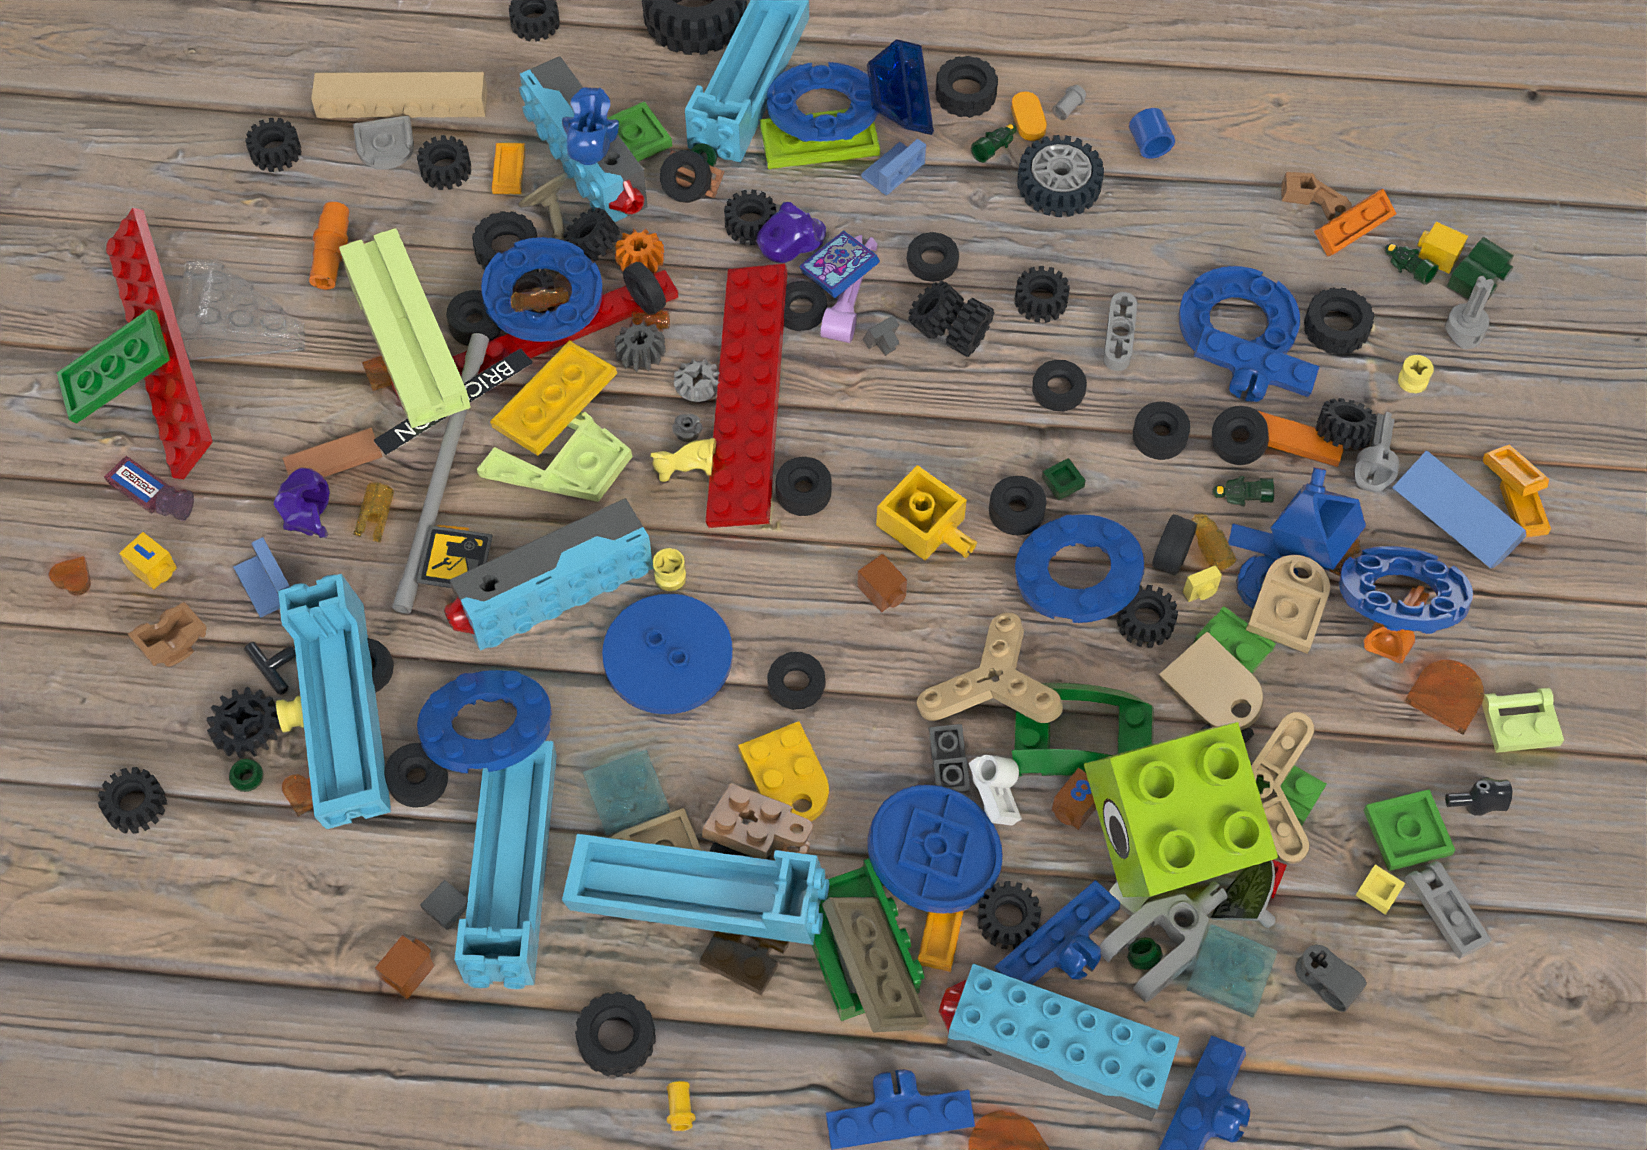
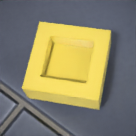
(1202, 584)
(1380, 889)

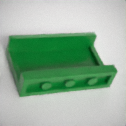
(858, 883)

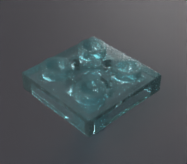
(623, 781)
(1236, 959)

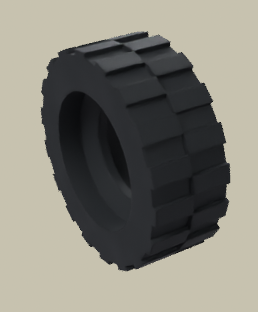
(966, 104)
(498, 225)
(1346, 302)
(609, 1007)

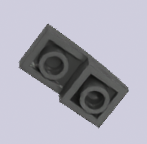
(949, 757)

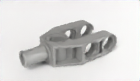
(1163, 913)

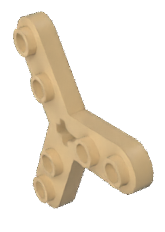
(1012, 689)
(1274, 766)

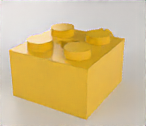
(924, 515)

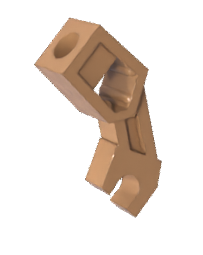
(1305, 188)

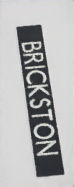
(475, 388)

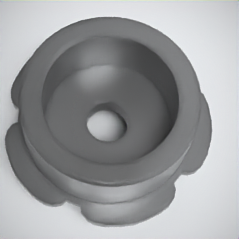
(687, 434)

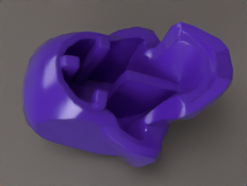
(789, 234)
(302, 501)

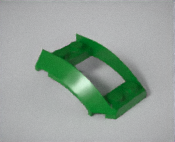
(1033, 738)

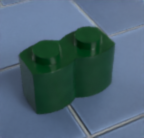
(1484, 260)

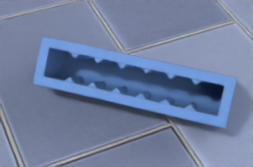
(1460, 510)

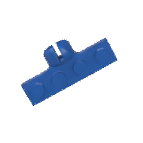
(1255, 365)
(1063, 939)
(1207, 1105)
(899, 1113)

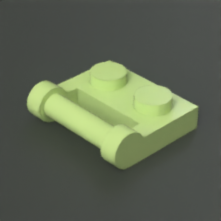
(1522, 730)

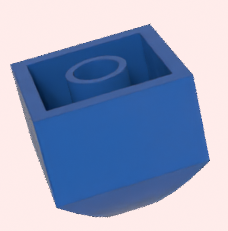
(1318, 523)

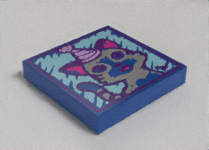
(839, 264)

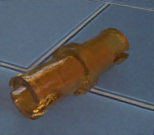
(539, 299)

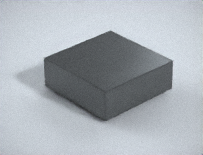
(445, 904)

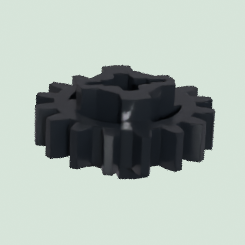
(240, 719)

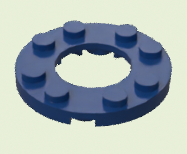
(800, 79)
(542, 254)
(1245, 283)
(1450, 585)
(1080, 604)
(496, 753)

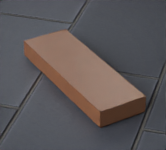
(336, 454)

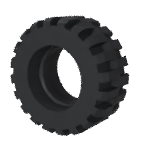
(693, 28)

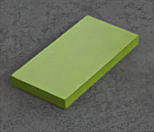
(787, 150)

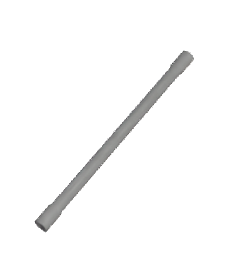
(408, 586)

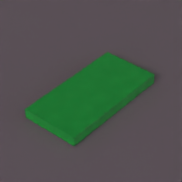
(113, 366)

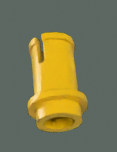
(679, 1106)

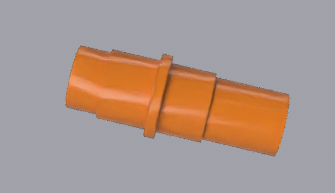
(328, 238)

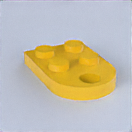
(787, 769)

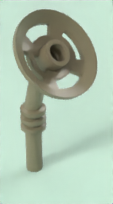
(547, 197)

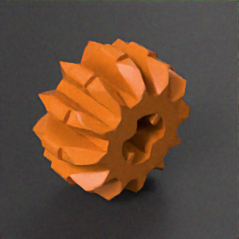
(640, 248)

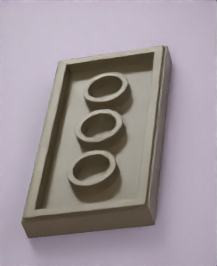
(875, 964)

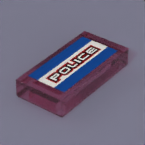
(135, 483)

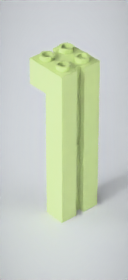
(404, 328)

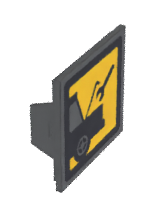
(450, 554)

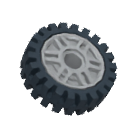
(1060, 176)

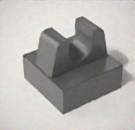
(883, 335)

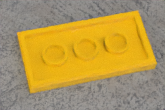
(553, 397)

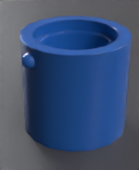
(1152, 133)

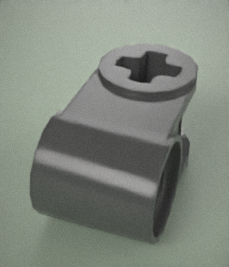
(1332, 979)

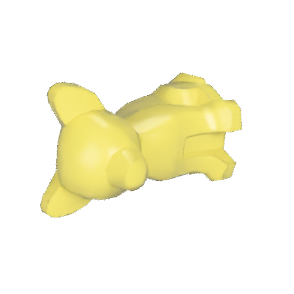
(691, 456)

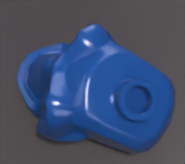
(590, 129)

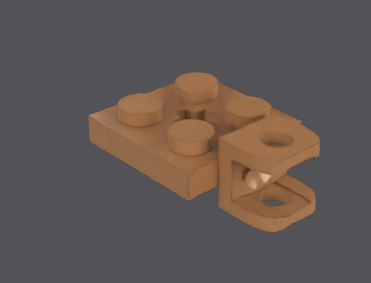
(768, 832)

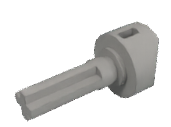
(1468, 321)
(1378, 459)

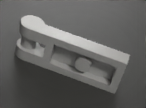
(1448, 909)

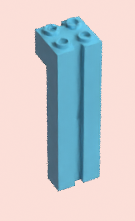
(737, 92)
(337, 700)
(508, 874)
(698, 888)

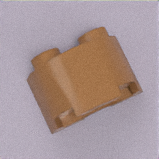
(171, 637)

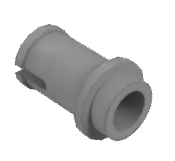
(1074, 97)

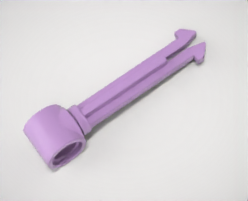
(840, 319)

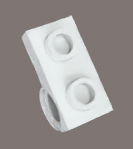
(993, 779)

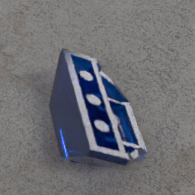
(901, 87)

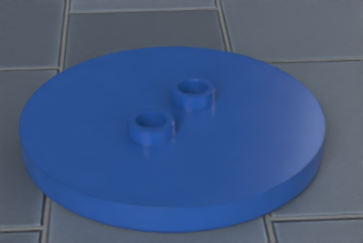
(667, 653)
(934, 849)

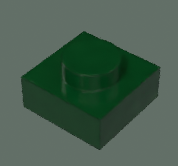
(1063, 479)

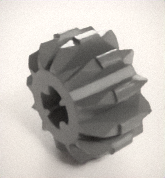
(640, 346)

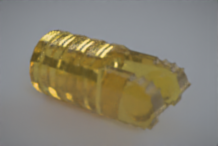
(375, 509)
(1213, 543)

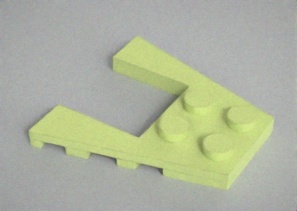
(580, 470)

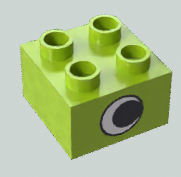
(1180, 811)

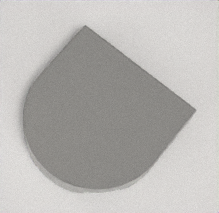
(384, 142)

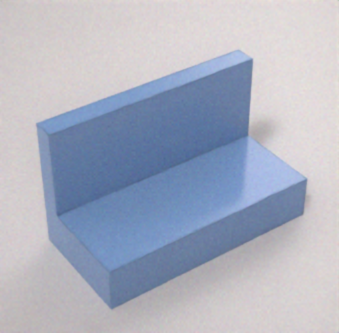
(895, 166)
(262, 579)

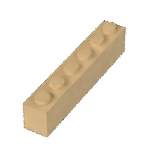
(399, 94)

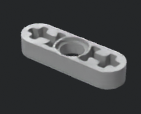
(1113, 340)

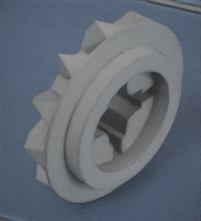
(705, 388)

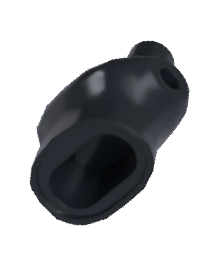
(1484, 797)

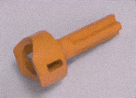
(1395, 644)

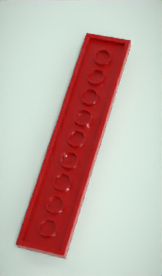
(172, 385)
(747, 397)

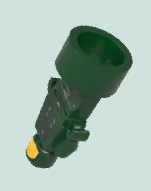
(985, 147)
(1406, 258)
(1238, 491)

